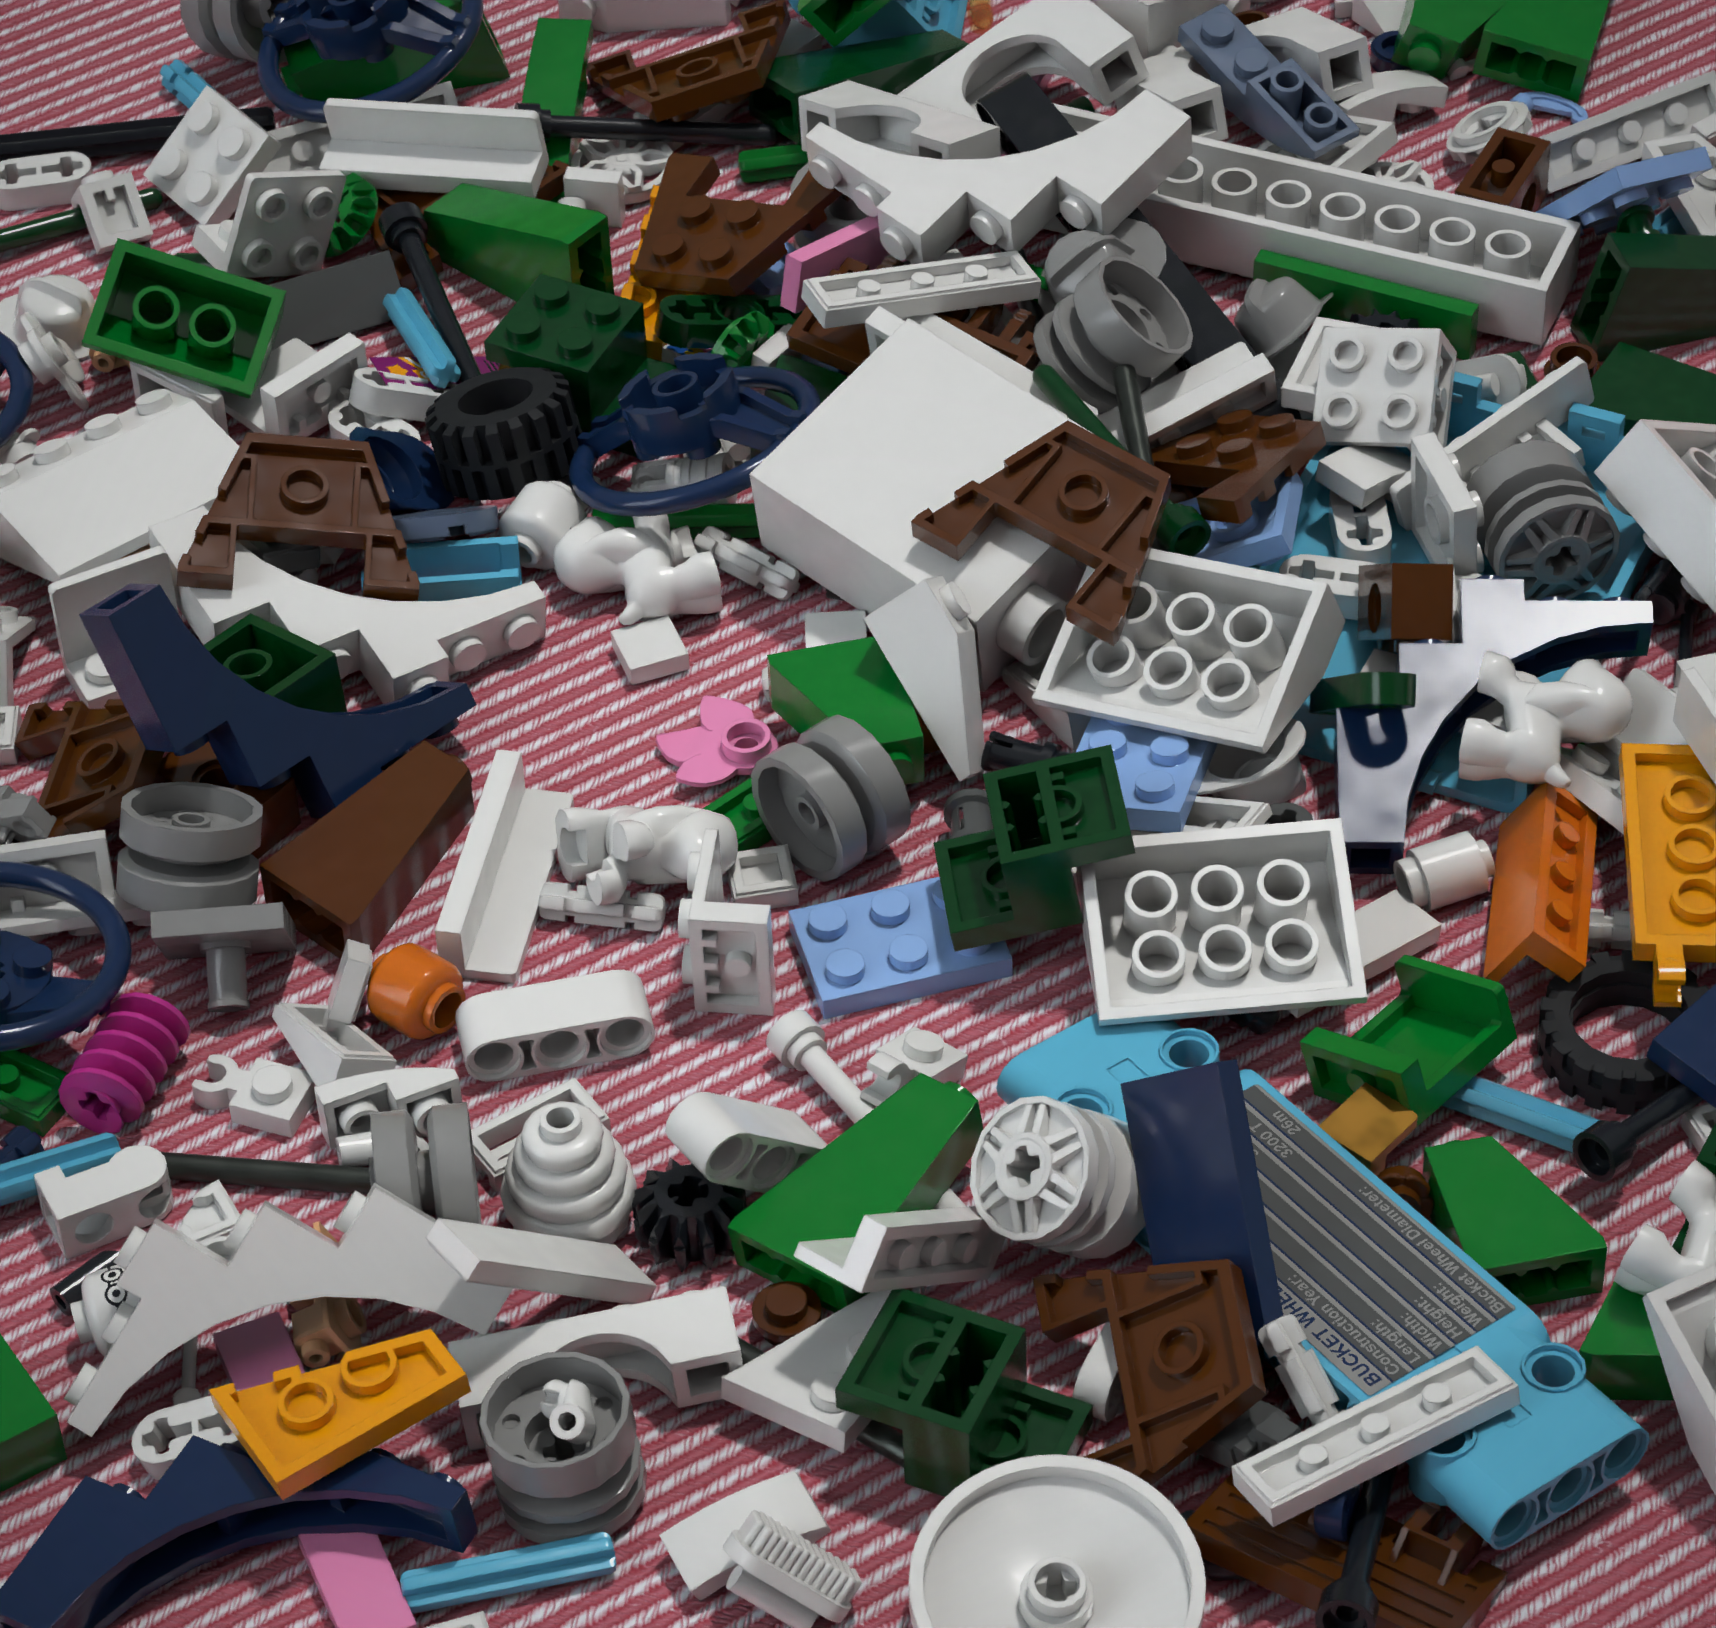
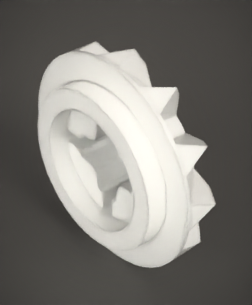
(1477, 128)

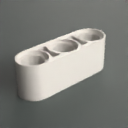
(554, 1025)
(741, 1140)

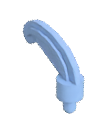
(1552, 104)

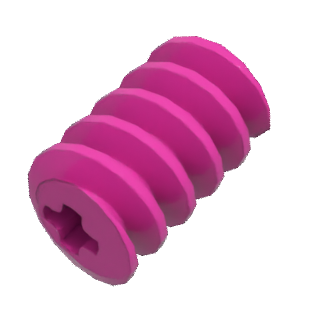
(123, 1062)

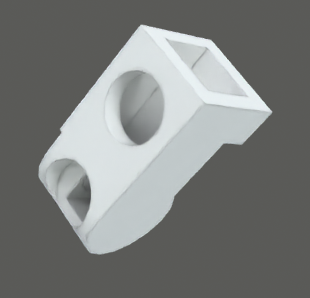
(105, 1200)

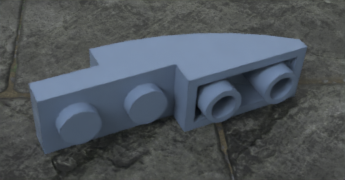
(1262, 92)

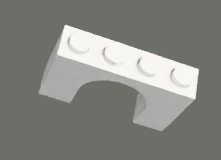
(1037, 39)
(1323, 48)

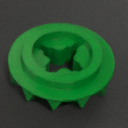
(357, 214)
(743, 338)

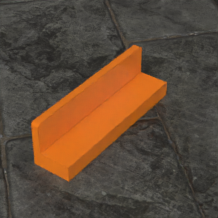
(1542, 885)

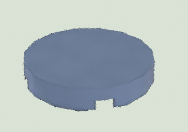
(447, 522)

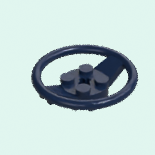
(367, 31)
(689, 414)
(32, 1000)

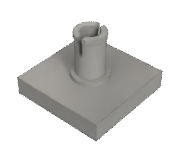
(224, 939)

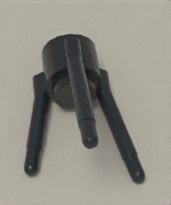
(1670, 603)

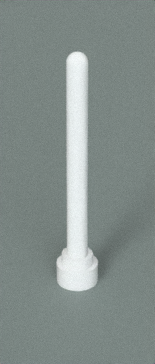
(801, 1045)

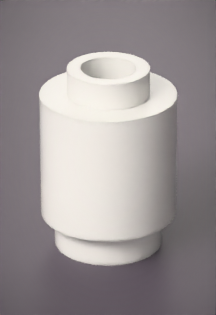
(1445, 871)

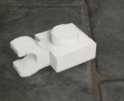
(908, 1056)

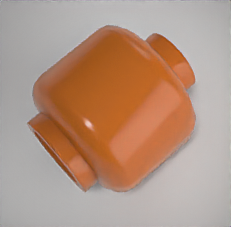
(415, 991)

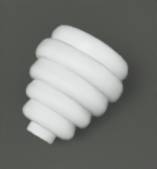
(568, 1176)

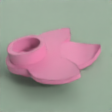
(721, 747)

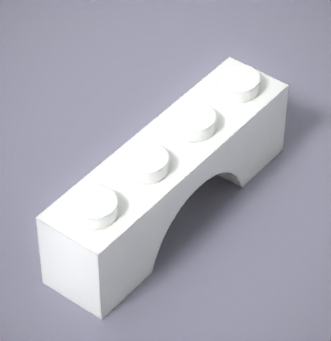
(897, 123)
(669, 1342)

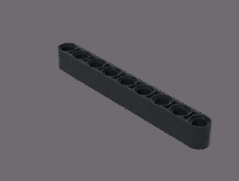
(1031, 122)

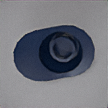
(406, 470)

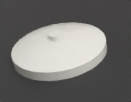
(1056, 1549)

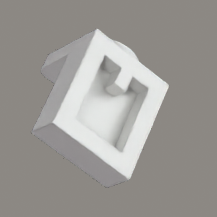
(112, 209)

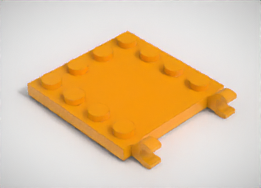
(1669, 861)

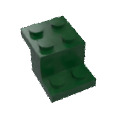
(584, 336)
(1043, 825)
(955, 1392)

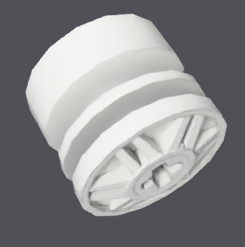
(1058, 1178)

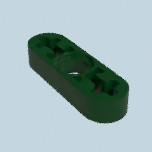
(701, 319)
(1364, 690)

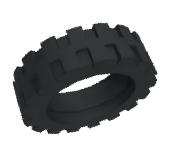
(1587, 1071)

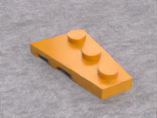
(331, 1415)

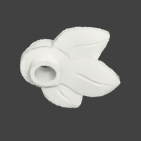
(51, 359)

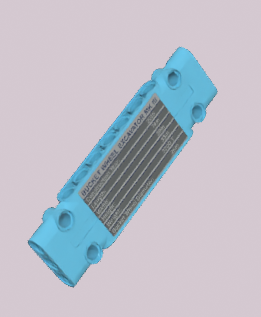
(1378, 1290)

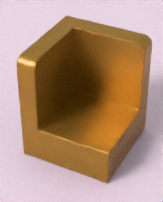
(1370, 1126)

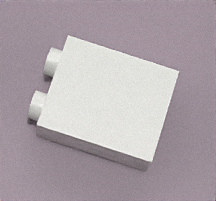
(900, 442)

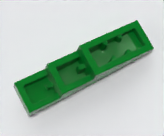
(558, 76)

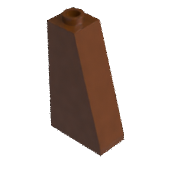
(372, 851)

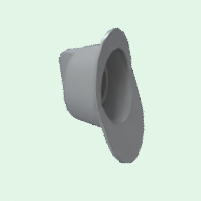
(1083, 250)
(1276, 314)

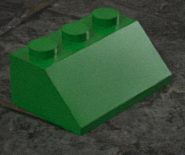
(185, 318)

